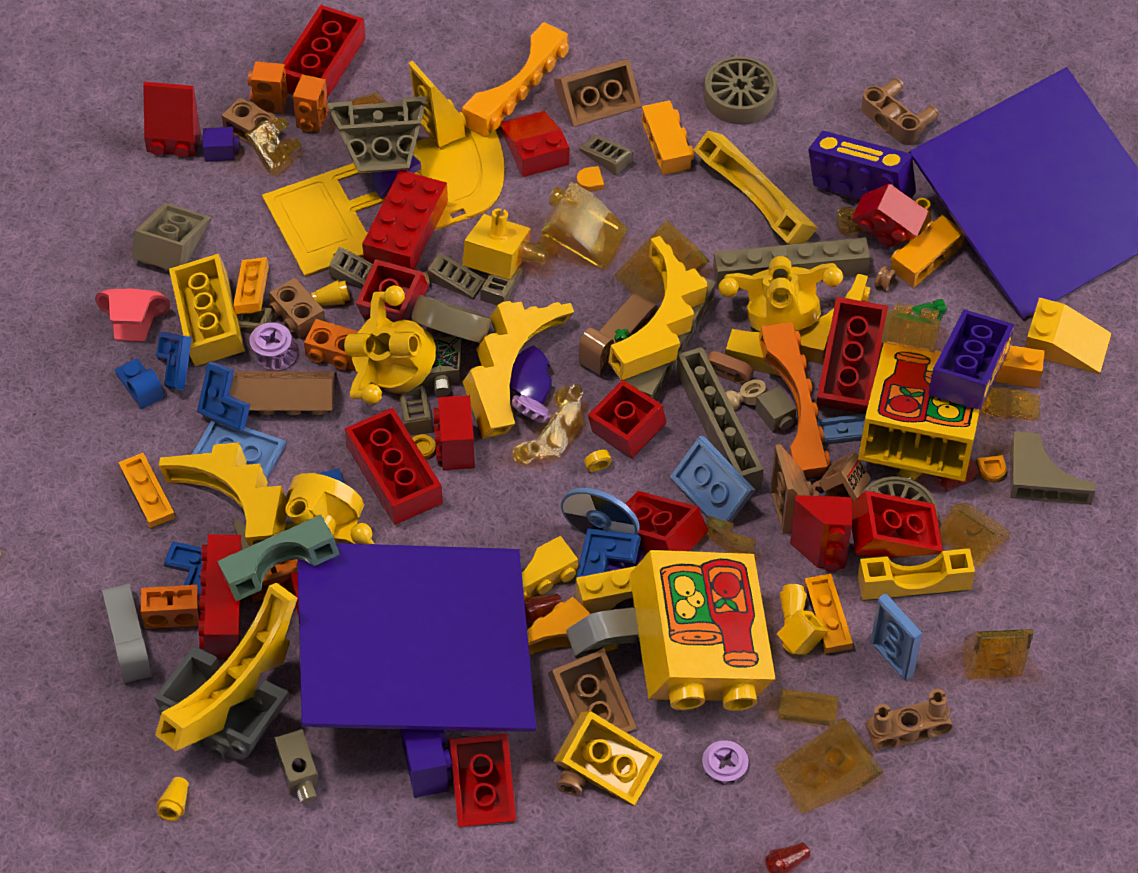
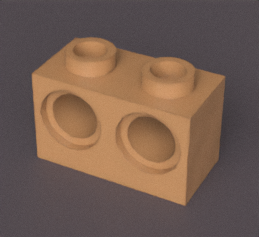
(244, 117)
(295, 307)

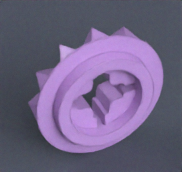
(267, 332)
(281, 362)
(531, 408)
(723, 750)

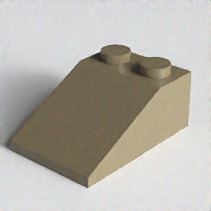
(169, 236)

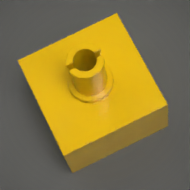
(495, 245)

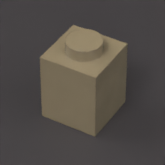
(776, 409)

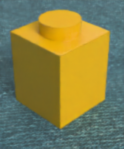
(802, 632)

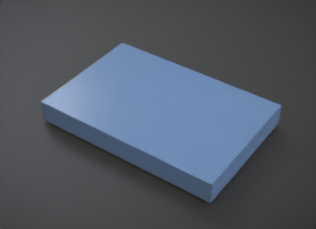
(256, 446)
(712, 481)
(895, 637)

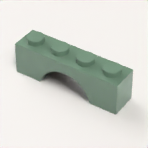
(306, 542)

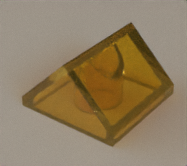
(972, 529)

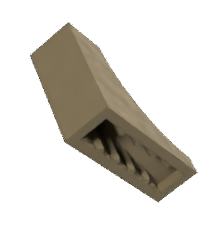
(1038, 478)

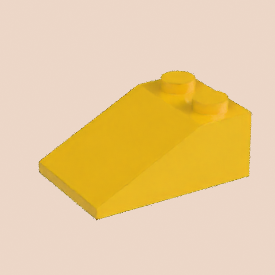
(440, 116)
(1067, 336)
(608, 757)

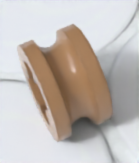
(885, 278)
(571, 783)

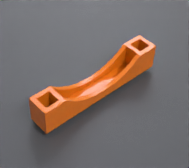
(781, 351)

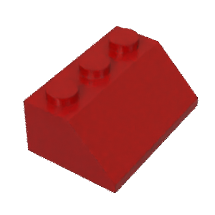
(822, 530)

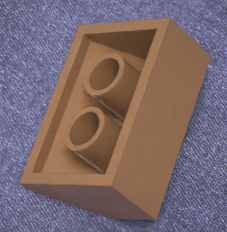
(598, 92)

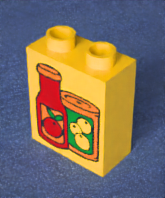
(909, 426)
(702, 628)

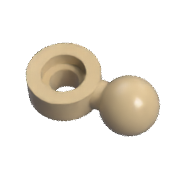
(747, 394)

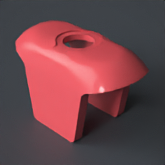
(132, 311)

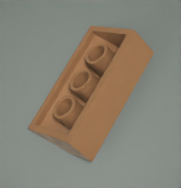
(285, 391)

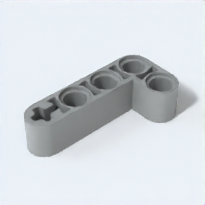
(603, 630)
(127, 633)

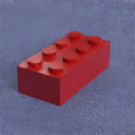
(325, 48)
(406, 220)
(852, 355)
(393, 466)
(218, 609)

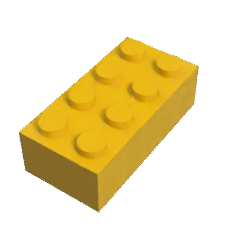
(207, 309)

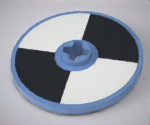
(598, 511)

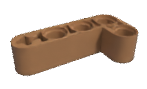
(595, 345)

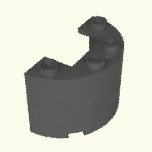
(245, 720)

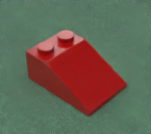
(170, 119)
(535, 143)
(666, 523)
(894, 526)
(483, 780)

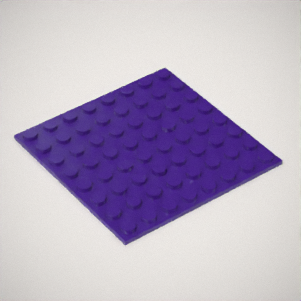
(1038, 190)
(415, 639)

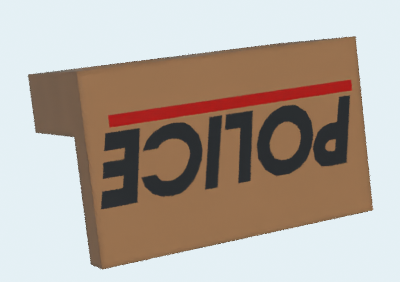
(849, 472)

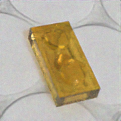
(808, 707)

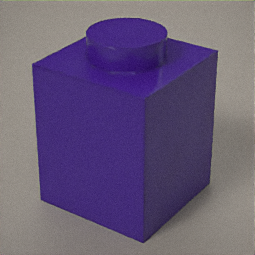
(220, 144)

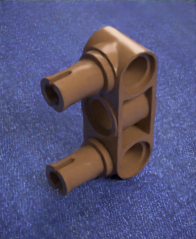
(893, 115)
(929, 721)

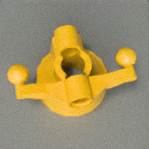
(782, 297)
(388, 352)
(336, 502)

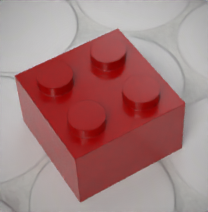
(889, 215)
(385, 275)
(627, 419)
(454, 432)

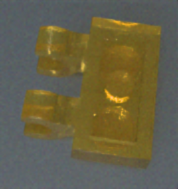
(269, 147)

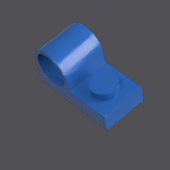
(140, 383)

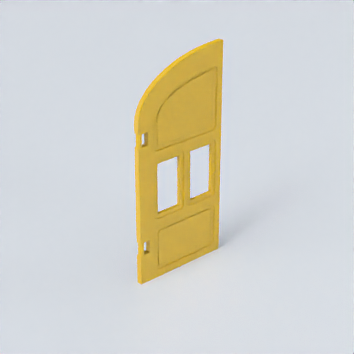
(320, 218)

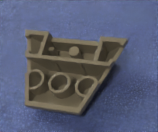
(379, 134)

